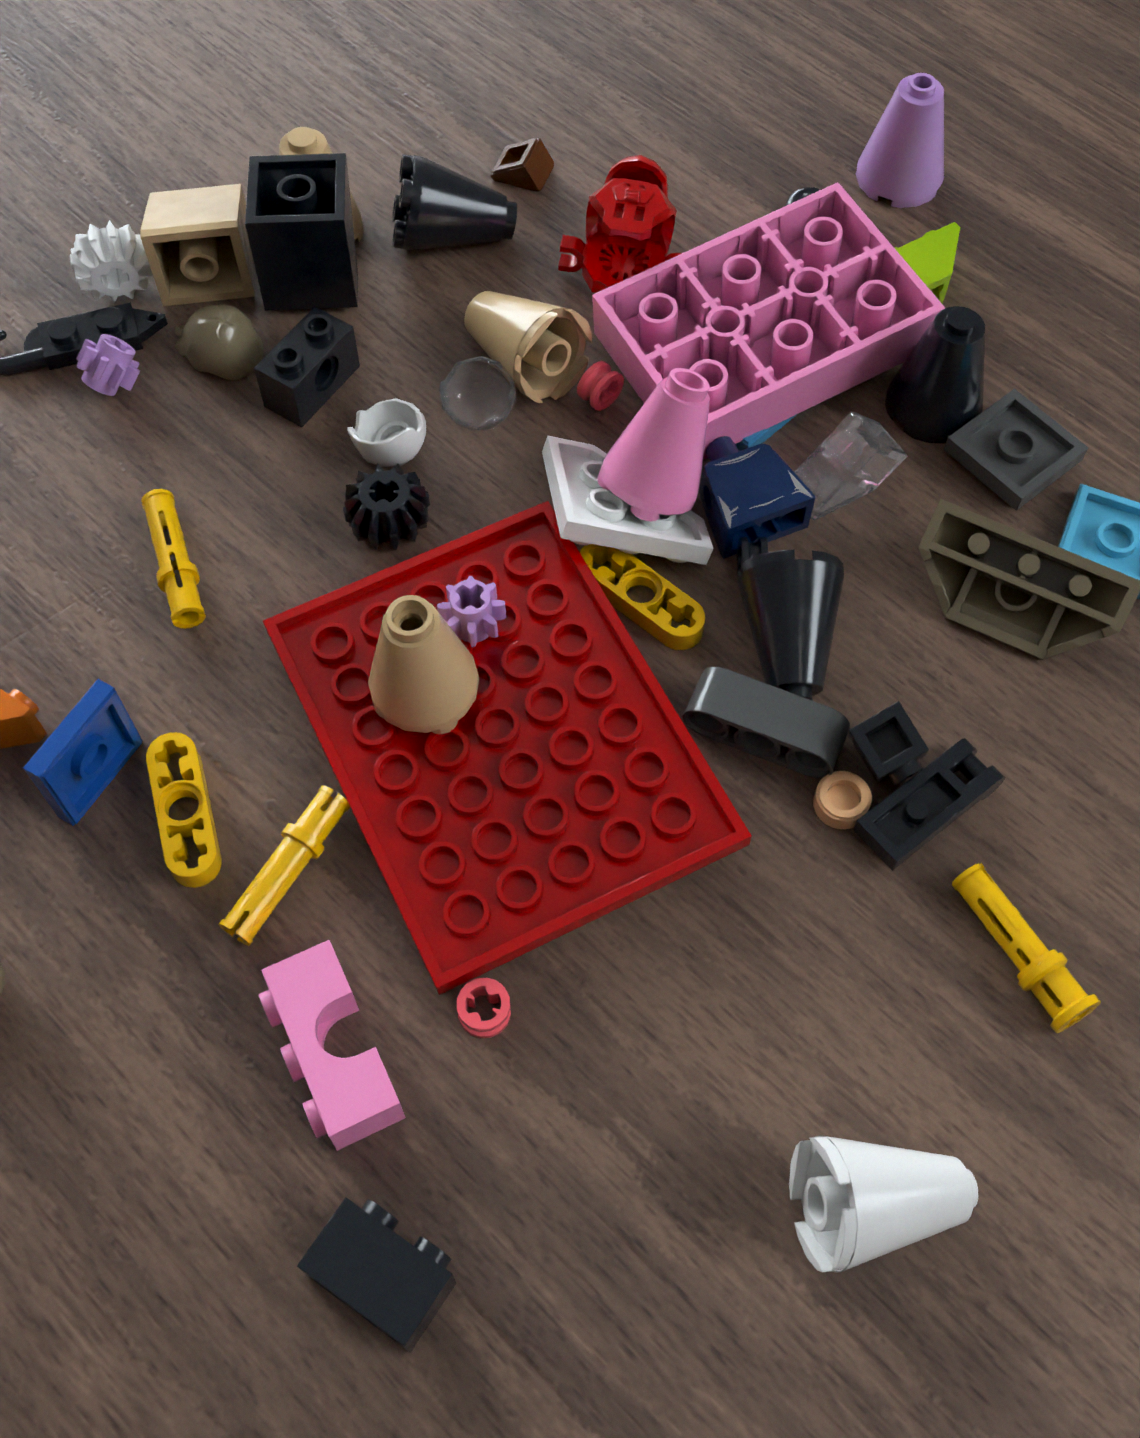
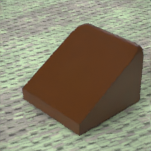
(524, 165)

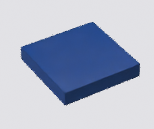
(84, 753)

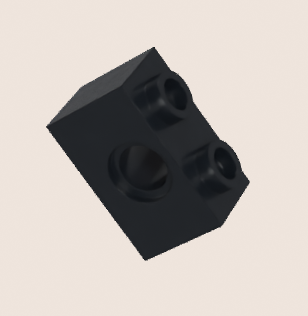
(307, 366)

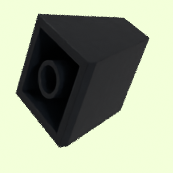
(302, 231)

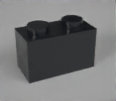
(379, 1272)

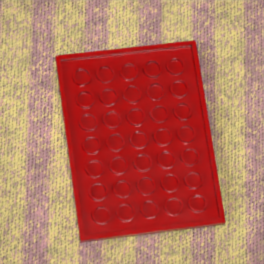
(554, 787)

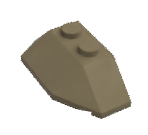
(1021, 585)

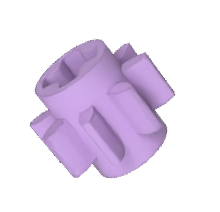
(108, 364)
(472, 610)

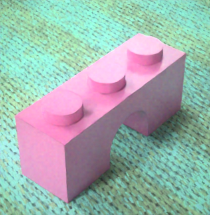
(348, 1093)

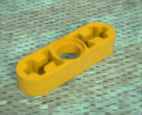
(649, 614)
(200, 825)

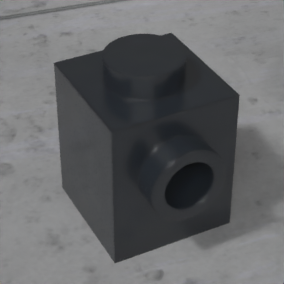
(889, 744)

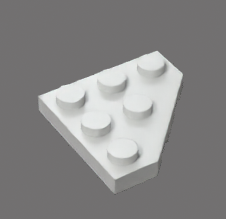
(598, 517)

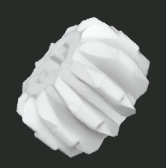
(110, 262)

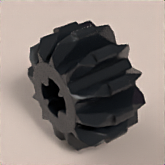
(386, 506)

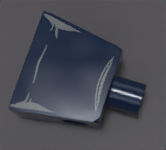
(751, 495)

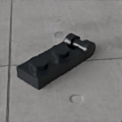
(927, 804)

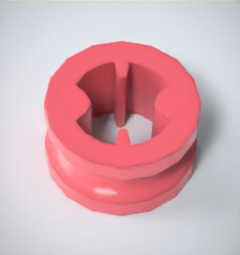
(600, 385)
(495, 994)

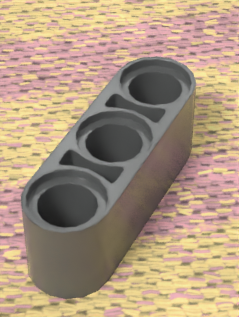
(767, 722)

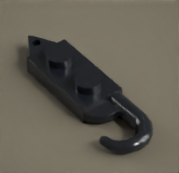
(60, 340)

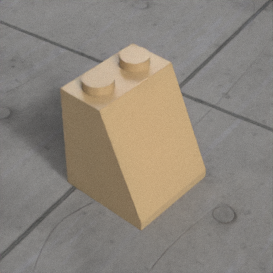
(198, 244)

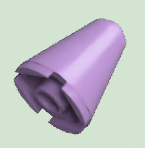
(907, 145)

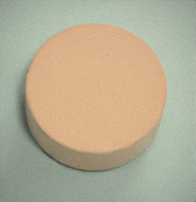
(842, 799)

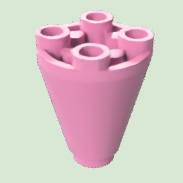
(662, 449)

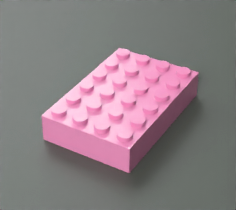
(770, 314)

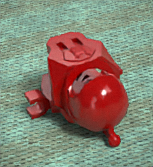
(625, 226)

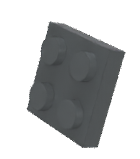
(1015, 449)

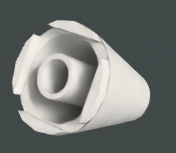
(873, 1199)

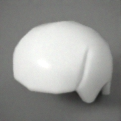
(389, 432)

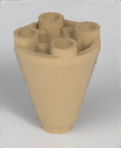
(421, 669)

